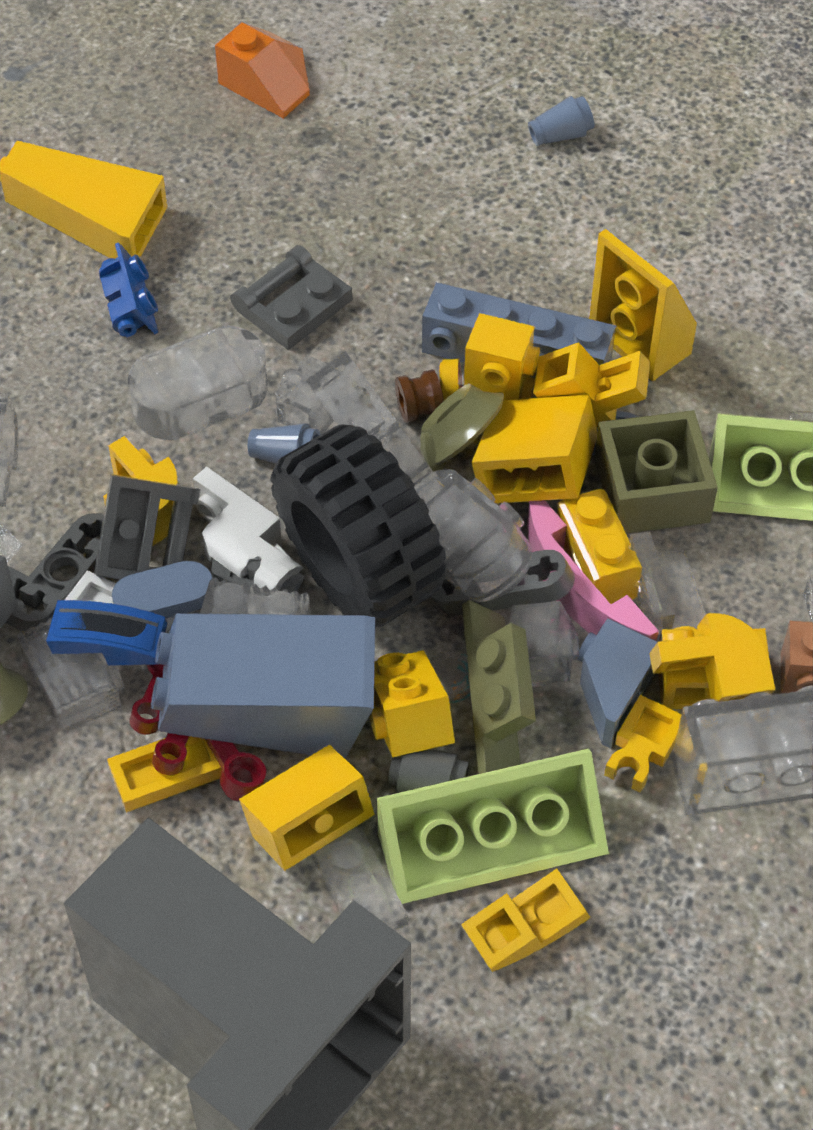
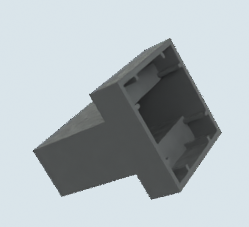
(235, 994)

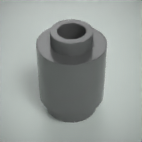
(425, 769)

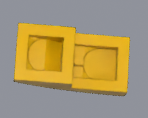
(526, 923)

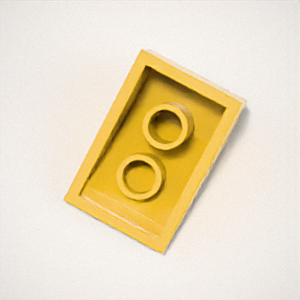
(642, 305)

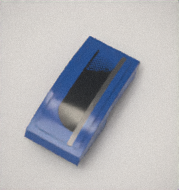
(116, 631)

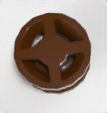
(418, 395)

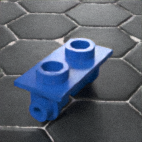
(126, 278)

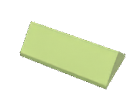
(763, 466)
(492, 826)

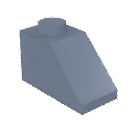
(614, 675)

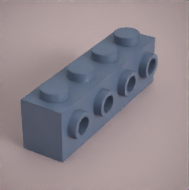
(454, 310)

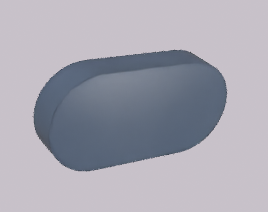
(165, 589)

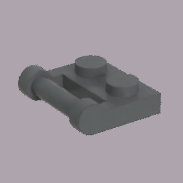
(301, 306)
(131, 525)

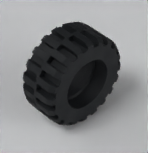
(359, 524)

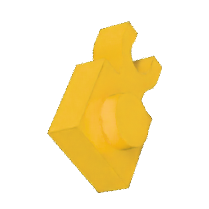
(644, 737)

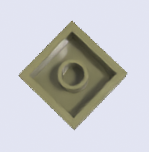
(656, 471)

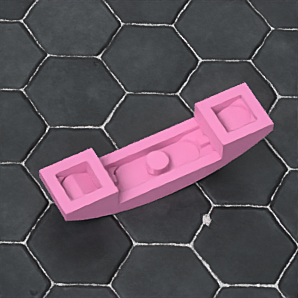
(584, 600)

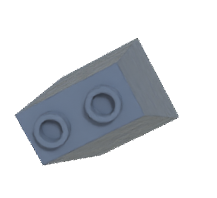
(267, 679)

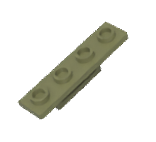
(498, 686)

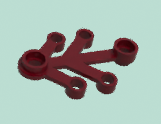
(234, 764)

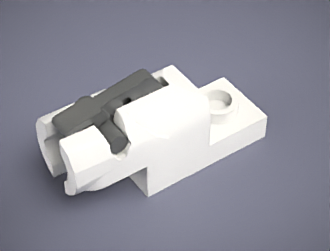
(243, 537)

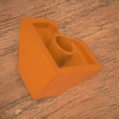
(262, 68)

